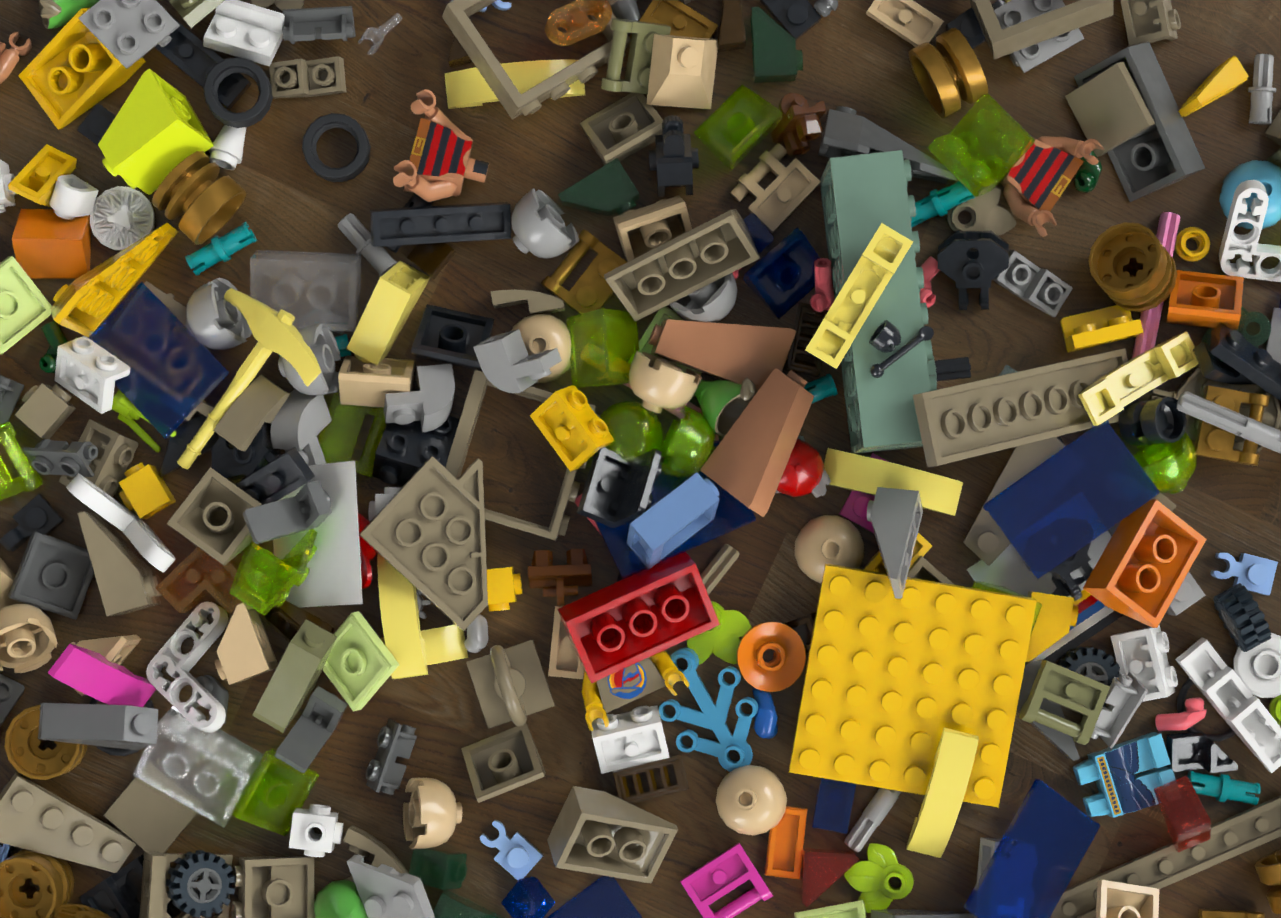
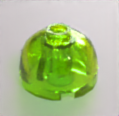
(633, 429)
(687, 444)
(1168, 464)

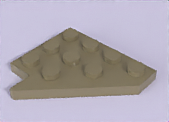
(437, 538)

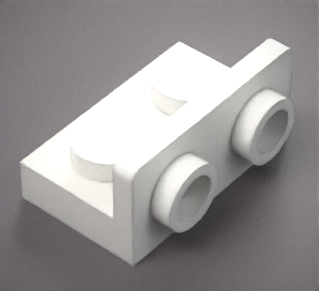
(245, 31)
(89, 372)
(1145, 656)
(629, 739)

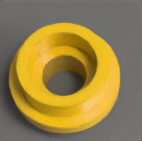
(1201, 239)

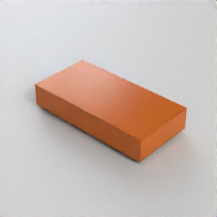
(786, 844)

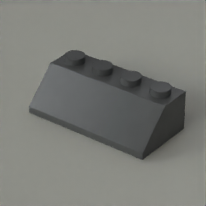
(1162, 151)

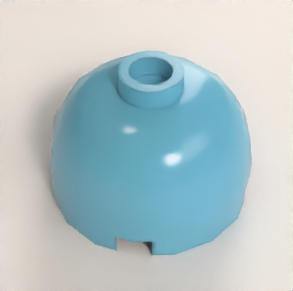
(1262, 171)

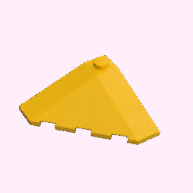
(99, 291)

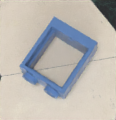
(673, 520)

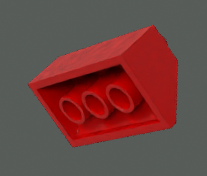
(639, 616)

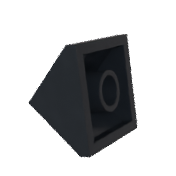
(450, 336)

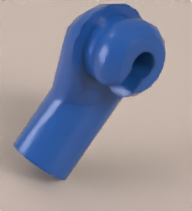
(766, 717)

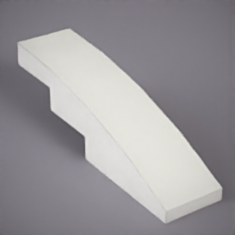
(1234, 702)

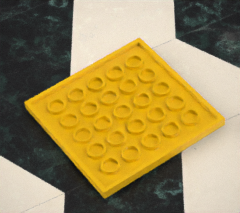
(902, 670)

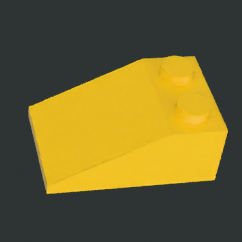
(74, 73)

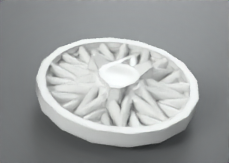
(121, 217)
(1261, 668)

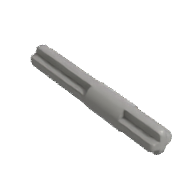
(1230, 421)
(871, 818)

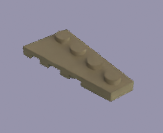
(985, 536)
(51, 826)

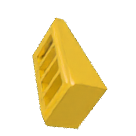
(1219, 83)

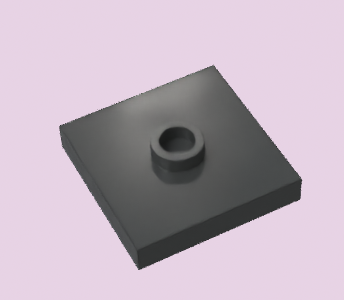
(53, 575)

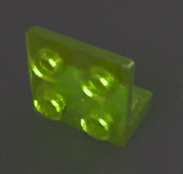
(982, 146)
(266, 579)

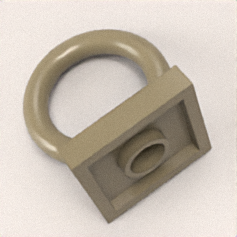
(510, 684)

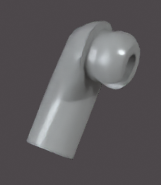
(477, 635)

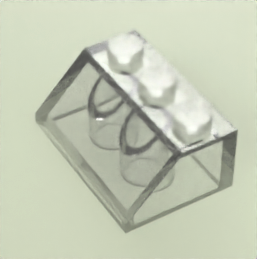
(309, 286)
(198, 767)

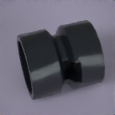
(1152, 422)

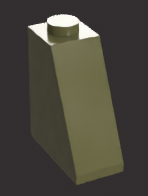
(295, 676)

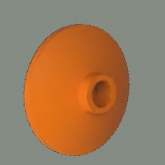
(787, 660)

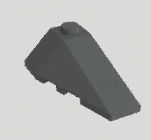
(855, 135)

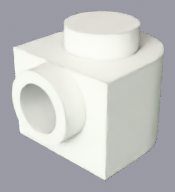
(72, 197)

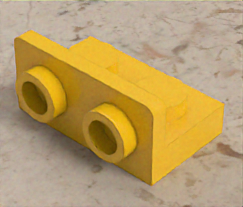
(1099, 327)
(571, 426)

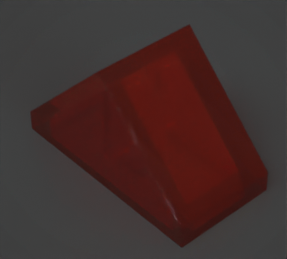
(1183, 813)
(821, 870)

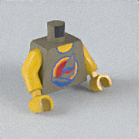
(629, 685)

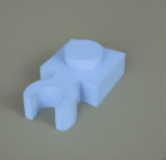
(1251, 571)
(515, 853)

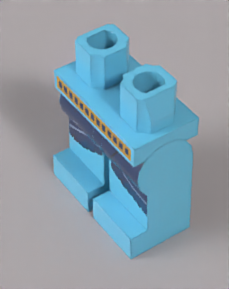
(1116, 779)

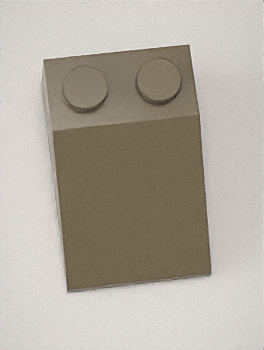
(121, 575)
(609, 837)

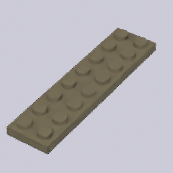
(1009, 408)

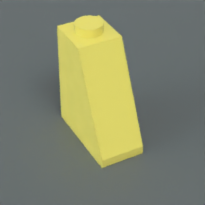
(387, 312)

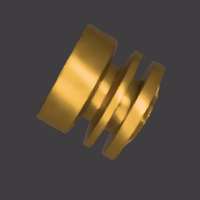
(195, 193)
(1118, 263)
(29, 754)
(25, 901)

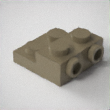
(274, 887)

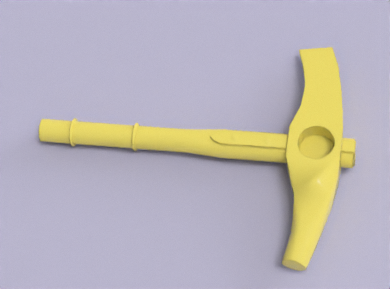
(274, 334)

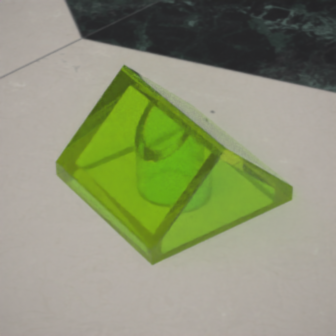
(738, 126)
(602, 347)
(274, 794)

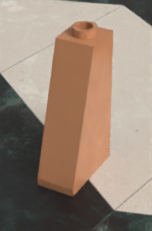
(723, 349)
(761, 441)

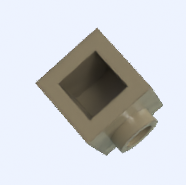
(45, 409)

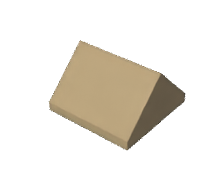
(368, 383)

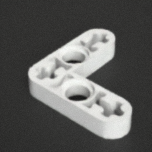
(1248, 244)
(131, 525)
(180, 664)

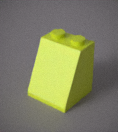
(152, 134)

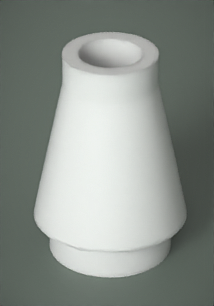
(228, 147)

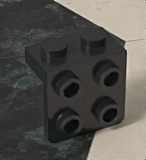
(407, 448)
(619, 489)

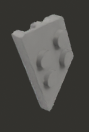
(388, 892)

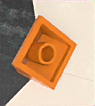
(52, 245)
(1206, 300)

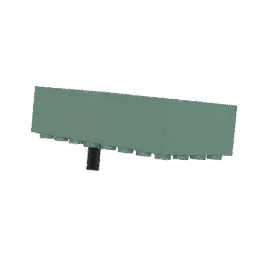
(856, 199)

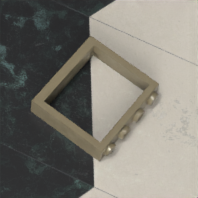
(1038, 29)
(515, 104)
(461, 444)

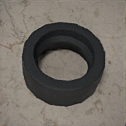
(232, 66)
(328, 122)

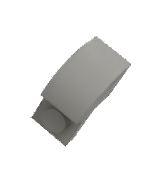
(509, 365)
(430, 401)
(299, 424)

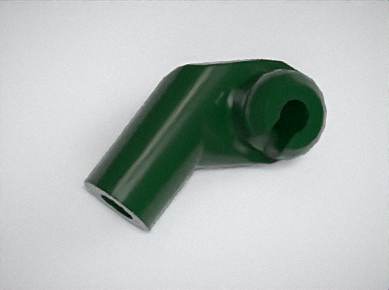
(1087, 175)
(55, 338)

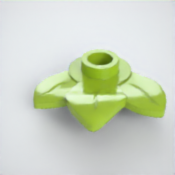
(722, 639)
(873, 878)

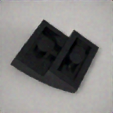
(121, 893)

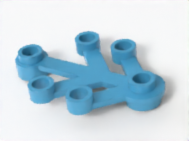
(712, 715)

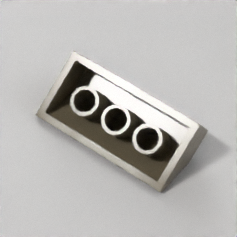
(683, 265)

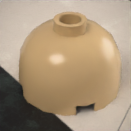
(544, 333)
(661, 382)
(828, 541)
(25, 638)
(751, 800)
(430, 814)

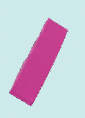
(100, 678)

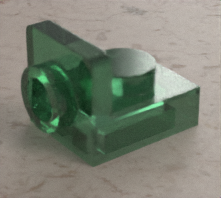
(439, 868)

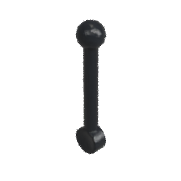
(924, 334)

